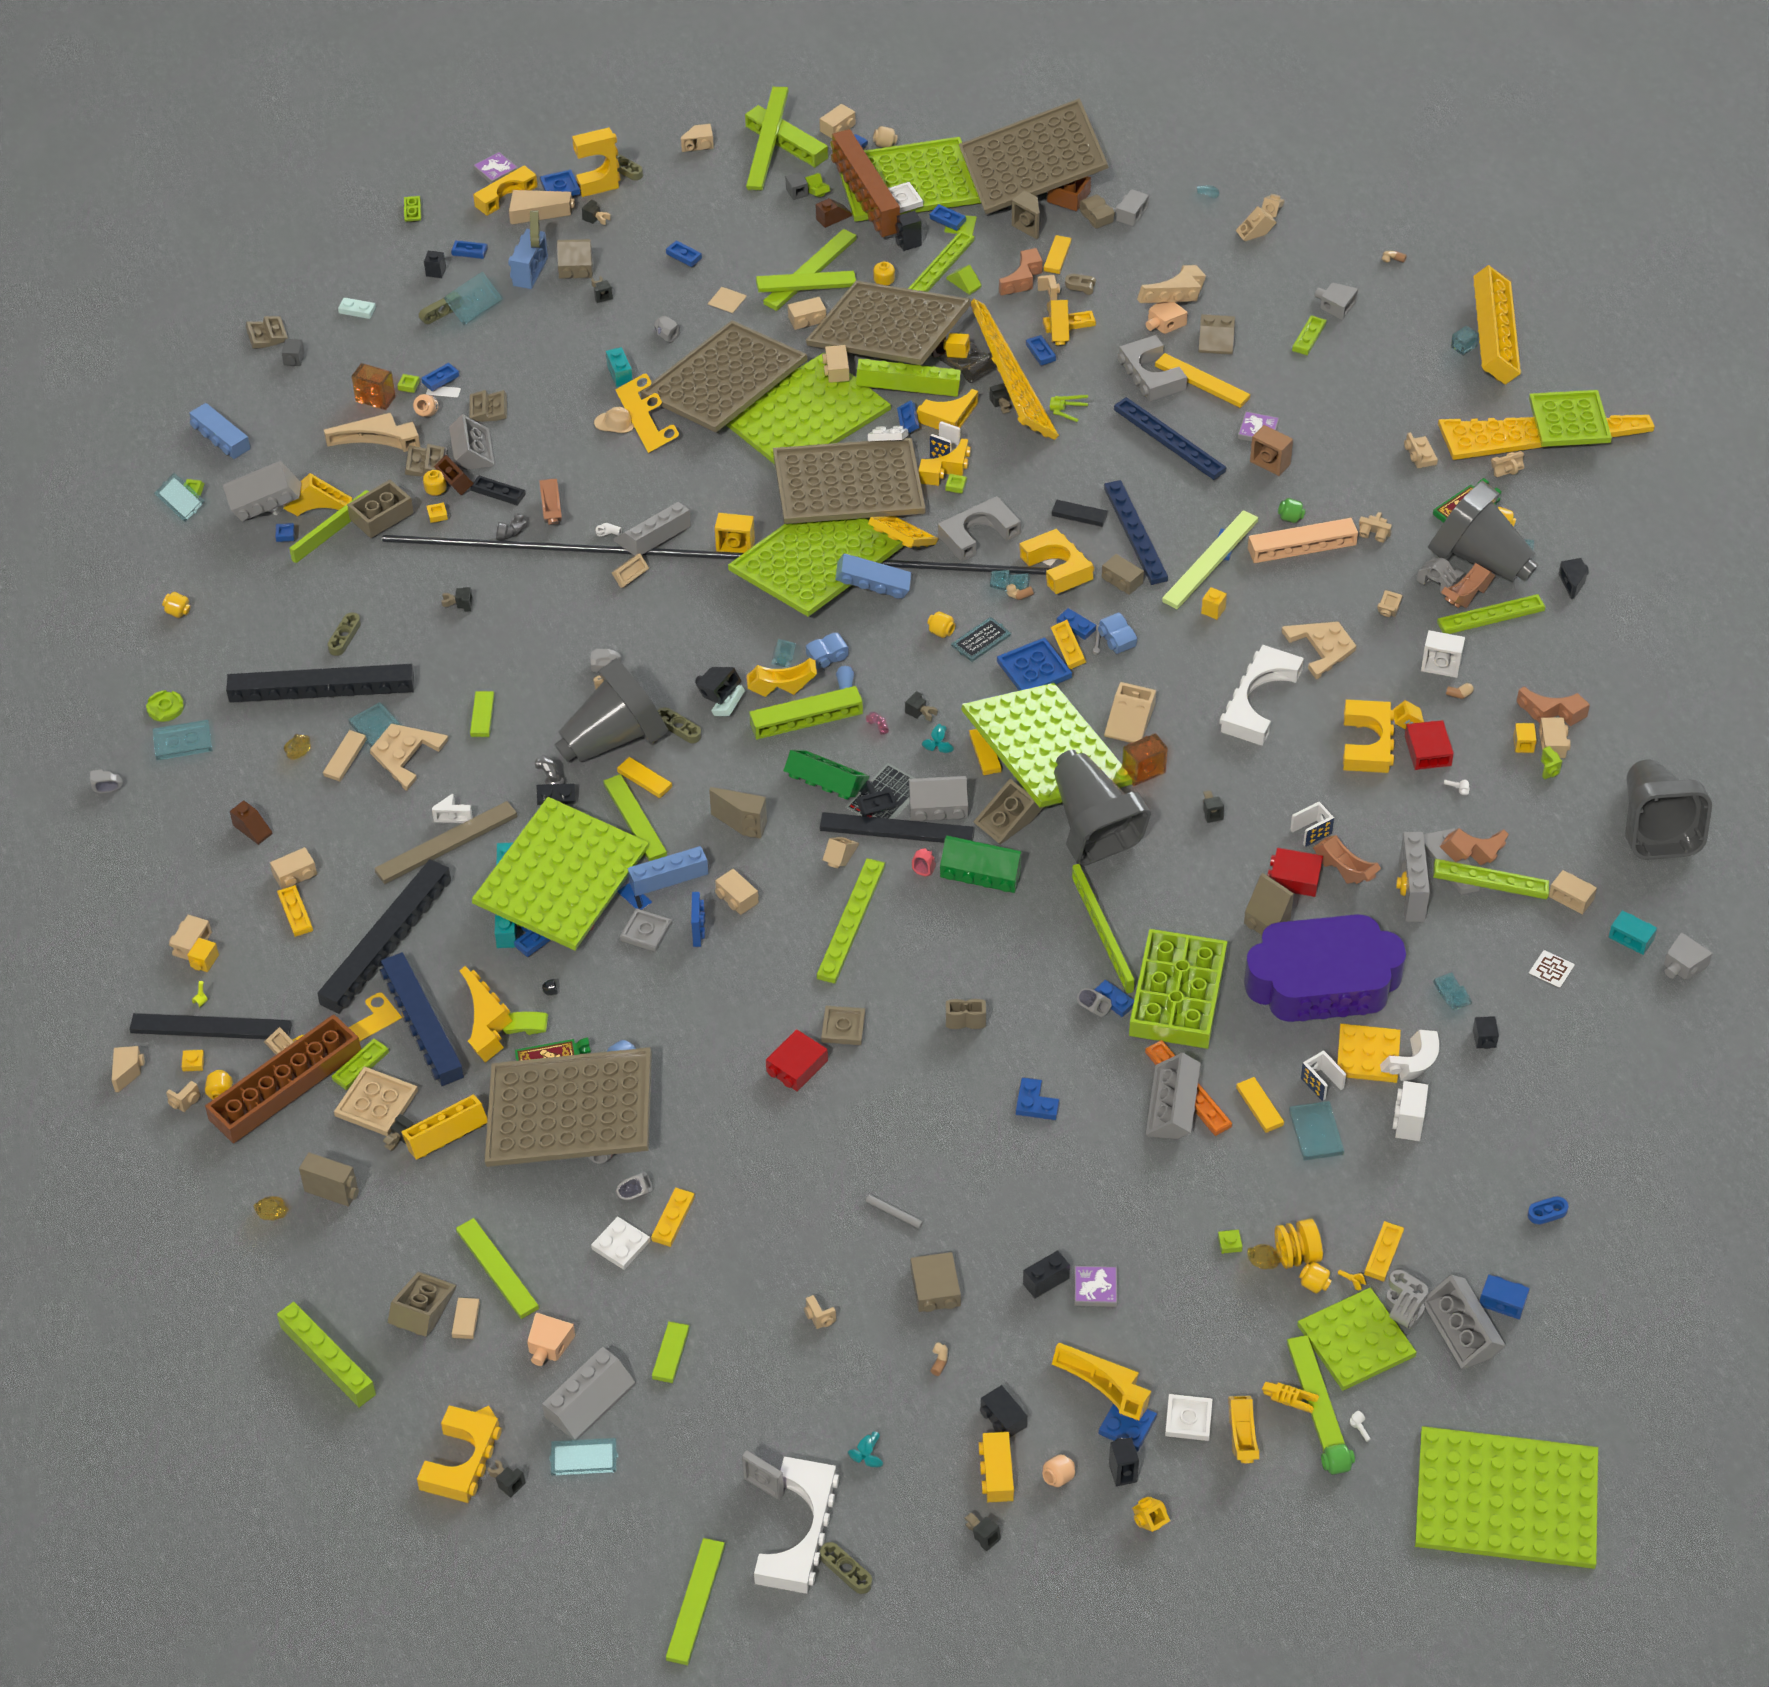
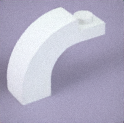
(1424, 1053)

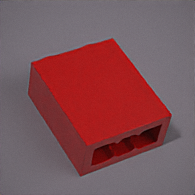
(1429, 745)
(1296, 871)
(796, 1060)

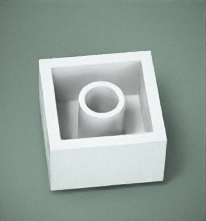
(1442, 654)
(1410, 1110)

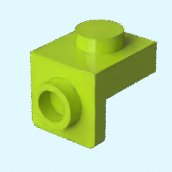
(816, 186)
(1552, 763)

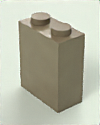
(328, 1179)
(935, 1282)

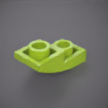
(412, 208)
(527, 1021)

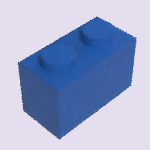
(1504, 1296)

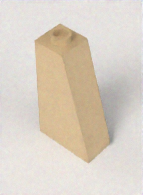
(548, 203)

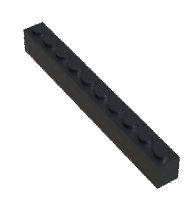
(320, 683)
(384, 936)

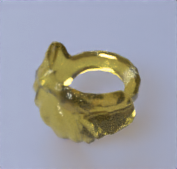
(300, 746)
(269, 1209)
(1262, 1256)

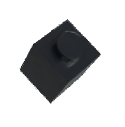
(434, 264)
(1485, 1032)

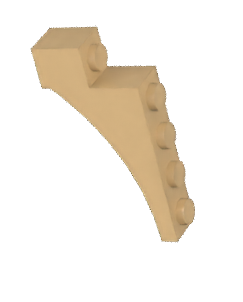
(1181, 288)
(376, 430)

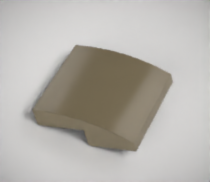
(266, 333)
(488, 406)
(422, 460)

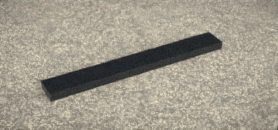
(893, 828)
(206, 1026)

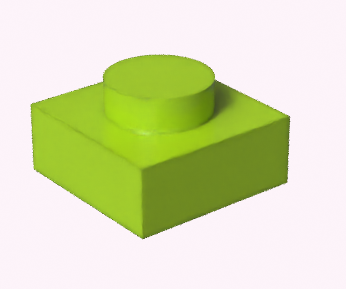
(408, 383)
(956, 483)
(195, 485)
(1230, 1241)

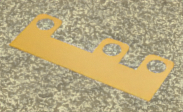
(639, 414)
(381, 1018)

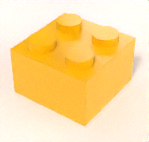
(734, 532)

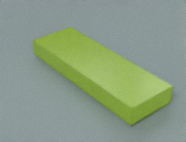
(1309, 335)
(482, 714)
(367, 1057)
(670, 1352)

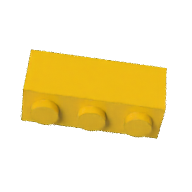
(996, 1467)

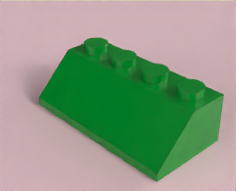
(825, 773)
(980, 864)

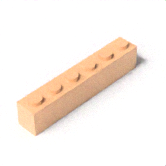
(1302, 540)

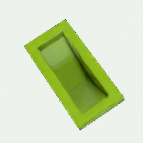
(965, 279)

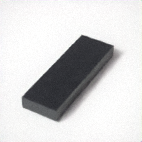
(498, 490)
(1079, 513)

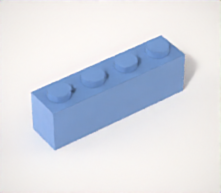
(219, 431)
(873, 576)
(668, 871)

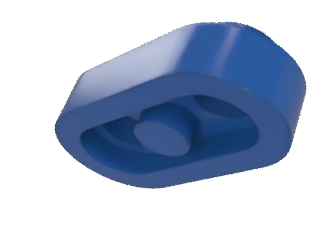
(1546, 1210)

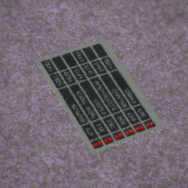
(885, 779)

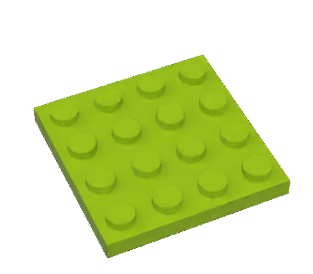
(1570, 418)
(1356, 1339)

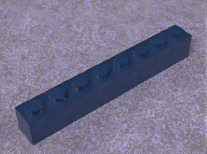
(422, 1019)

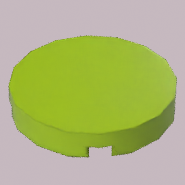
(164, 706)

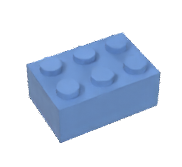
(527, 261)

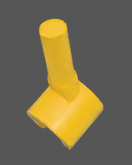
(1356, 1279)

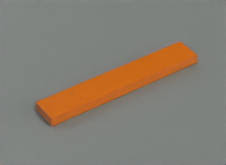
(1204, 1105)

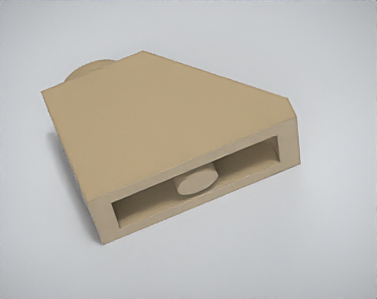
(839, 851)
(126, 1066)

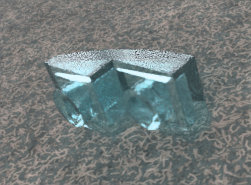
(1002, 579)
(1451, 992)

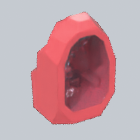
(923, 862)

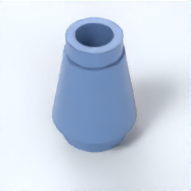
(845, 677)

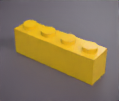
(444, 1127)

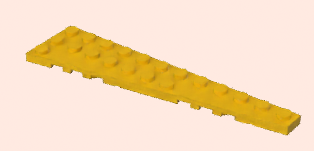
(1020, 391)
(1491, 437)

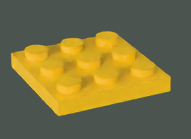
(901, 530)
(1364, 1049)

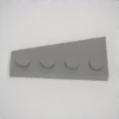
(1432, 842)

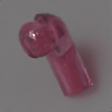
(879, 720)

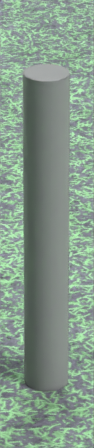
(894, 1211)

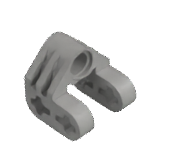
(1439, 571)
(1409, 1306)

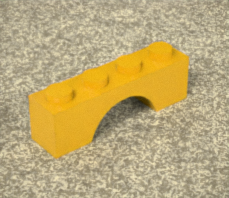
(488, 198)

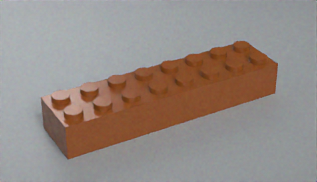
(865, 182)
(283, 1078)

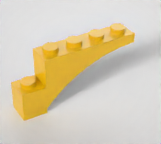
(488, 1017)
(1110, 1378)

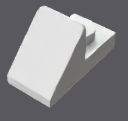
(448, 812)

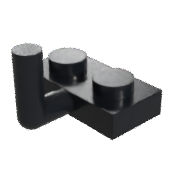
(561, 792)
(875, 801)

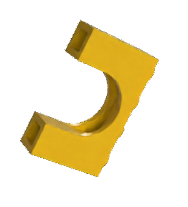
(606, 176)
(1055, 545)
(1378, 717)
(461, 1480)

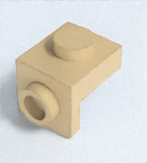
(1272, 204)
(1049, 283)
(1389, 604)
(278, 1041)
(185, 1098)
(819, 1317)

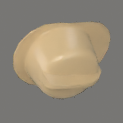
(614, 420)

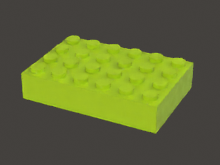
(1178, 988)

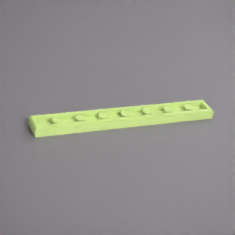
(1210, 559)

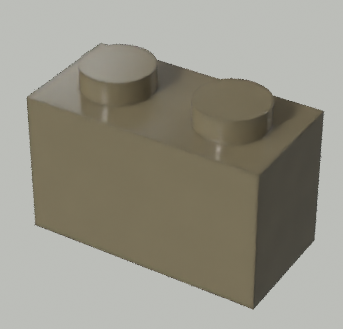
(1122, 574)

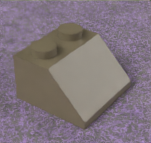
(1026, 214)
(575, 258)
(1216, 334)

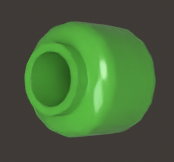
(1291, 510)
(1337, 1459)

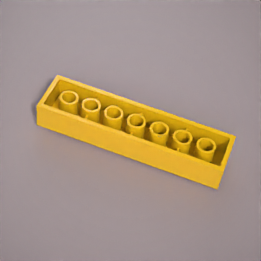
(1496, 325)

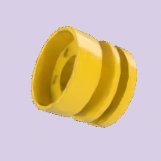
(1298, 1244)

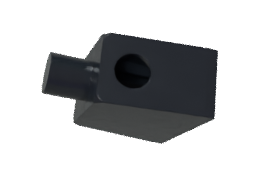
(718, 683)

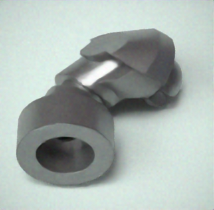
(516, 526)
(549, 768)

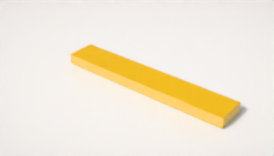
(1205, 381)

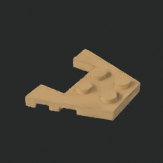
(1328, 640)
(398, 746)

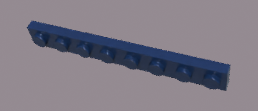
(1170, 438)
(1136, 532)

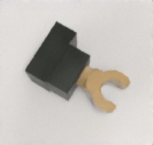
(592, 213)

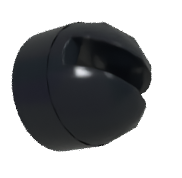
(549, 987)

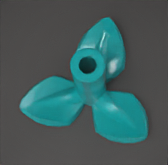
(938, 734)
(866, 1447)

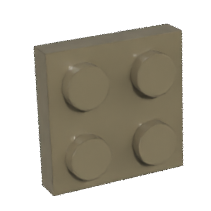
(843, 1025)

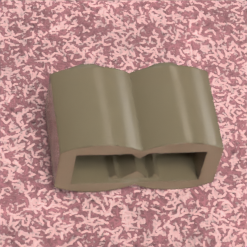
(1097, 211)
(966, 1014)

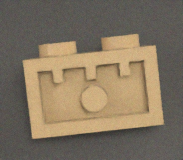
(1420, 451)

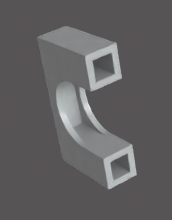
(1152, 384)
(990, 513)
(1414, 862)

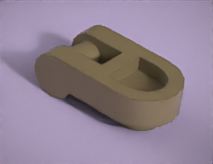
(1080, 283)

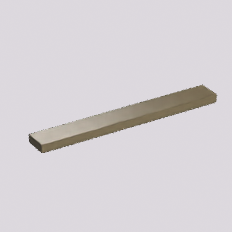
(445, 842)

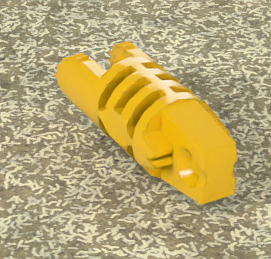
(1290, 1396)

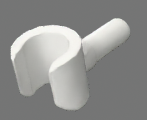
(1463, 786)
(1356, 1420)

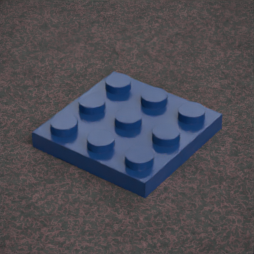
(1034, 665)

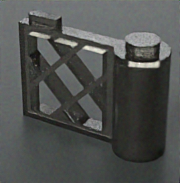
(975, 367)

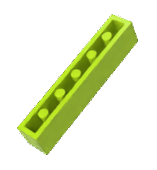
(790, 138)
(908, 377)
(806, 712)
(326, 1354)

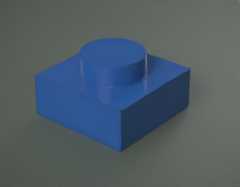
(285, 532)

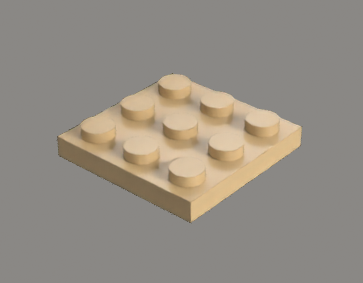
(375, 1101)

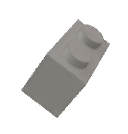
(1132, 207)

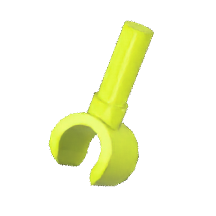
(200, 998)

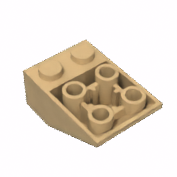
(1130, 712)

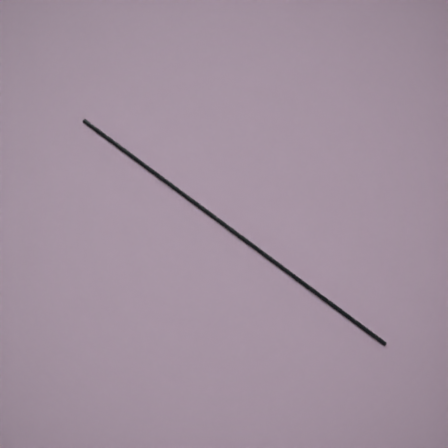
(687, 553)

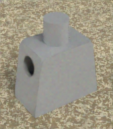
(1337, 299)
(1686, 958)

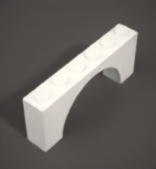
(1267, 666)
(794, 1568)

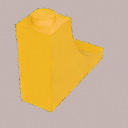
(1058, 321)
(950, 412)
(316, 494)

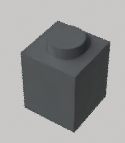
(796, 186)
(292, 352)

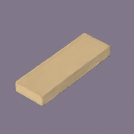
(344, 755)

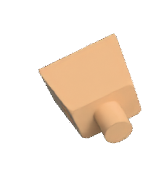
(1166, 317)
(549, 1338)

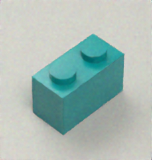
(618, 366)
(1632, 932)

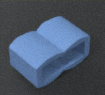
(1117, 633)
(827, 650)

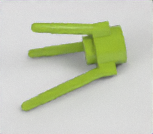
(1059, 402)

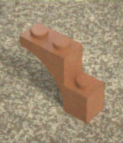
(1022, 278)
(550, 501)
(1465, 590)
(1570, 708)
(1461, 845)
(1350, 866)

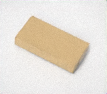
(630, 570)
(465, 1318)

